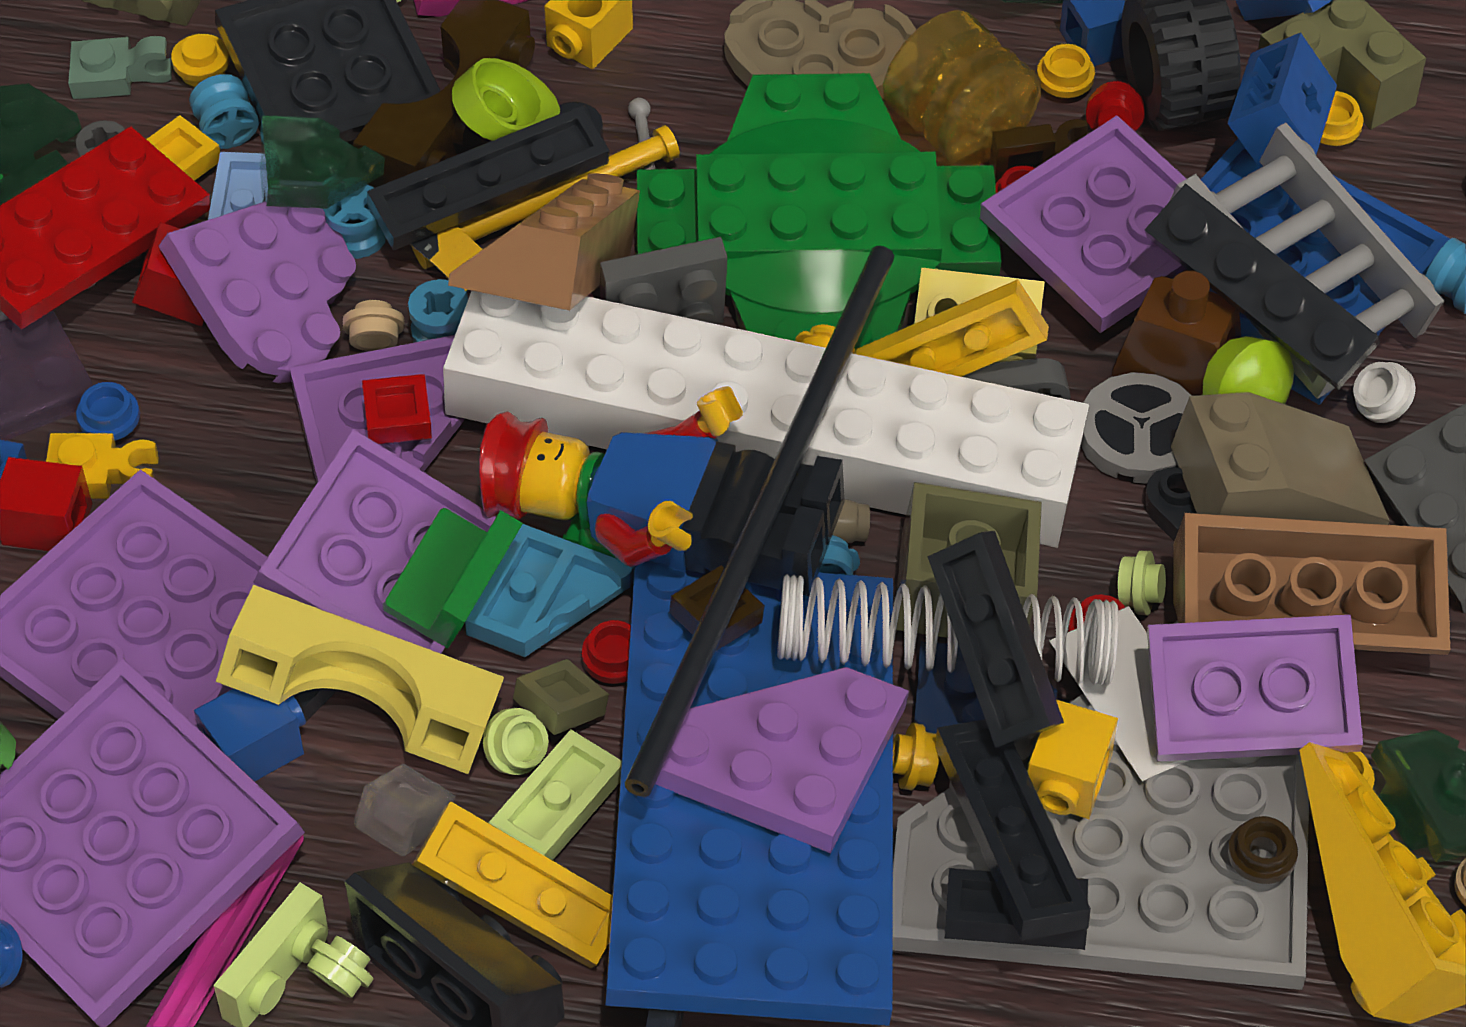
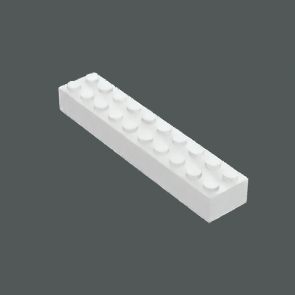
(644, 370)

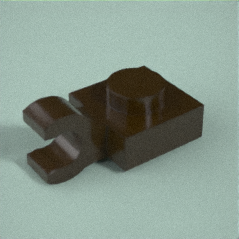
(1032, 144)

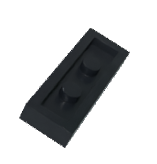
(995, 639)

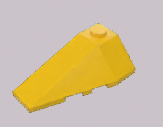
(1386, 918)

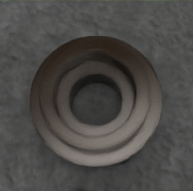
(1268, 835)

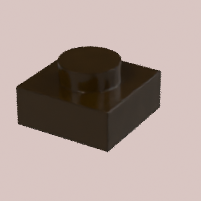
(690, 602)

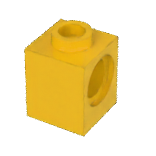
(587, 28)
(1073, 760)

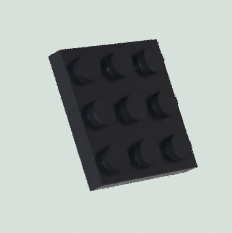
(325, 58)

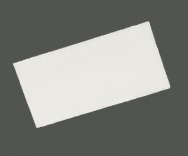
(1126, 696)

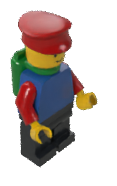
(662, 493)

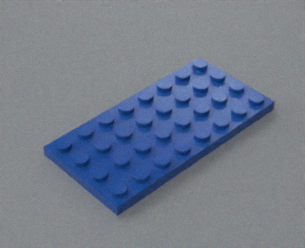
(724, 908)

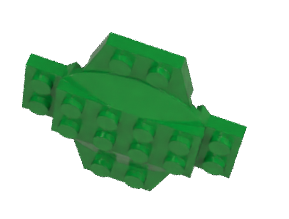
(806, 196)

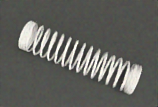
(794, 641)

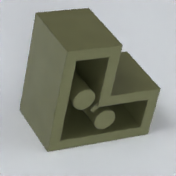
(1361, 56)

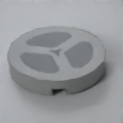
(1133, 424)

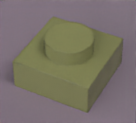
(560, 696)

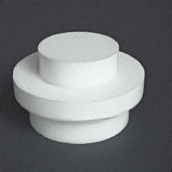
(1384, 391)

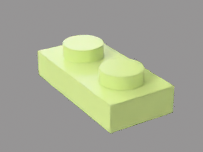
(559, 795)
(260, 971)

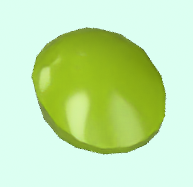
(501, 98)
(1251, 367)

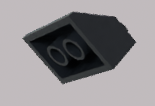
(447, 954)

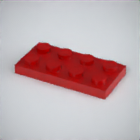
(89, 222)

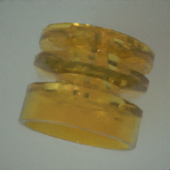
(960, 87)

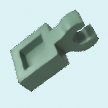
(111, 65)

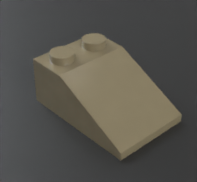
(1272, 462)

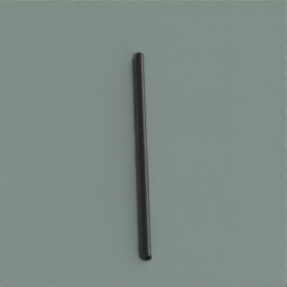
(757, 526)

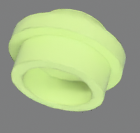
(1141, 582)
(515, 741)
(340, 966)

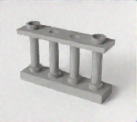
(1358, 239)

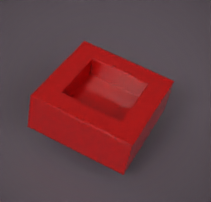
(397, 409)

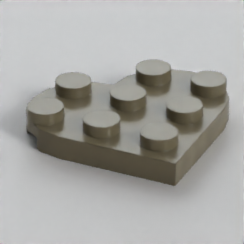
(813, 39)

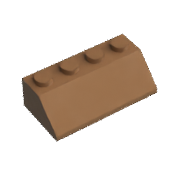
(559, 248)
(1290, 568)

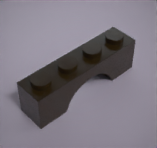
(430, 129)

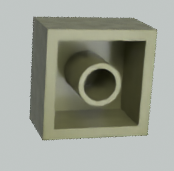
(948, 515)

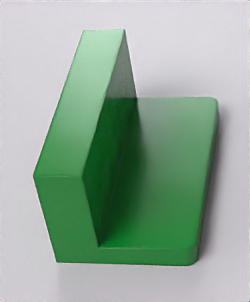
(449, 574)

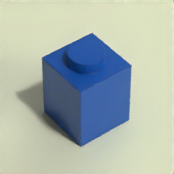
(1094, 27)
(253, 730)

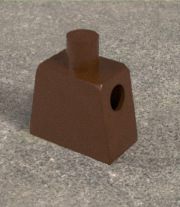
(1178, 331)

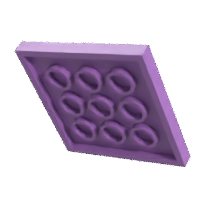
(130, 583)
(126, 841)

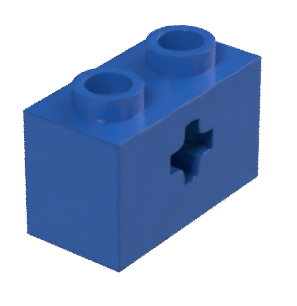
(1279, 87)

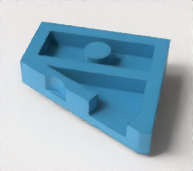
(543, 591)

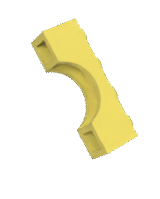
(295, 647)

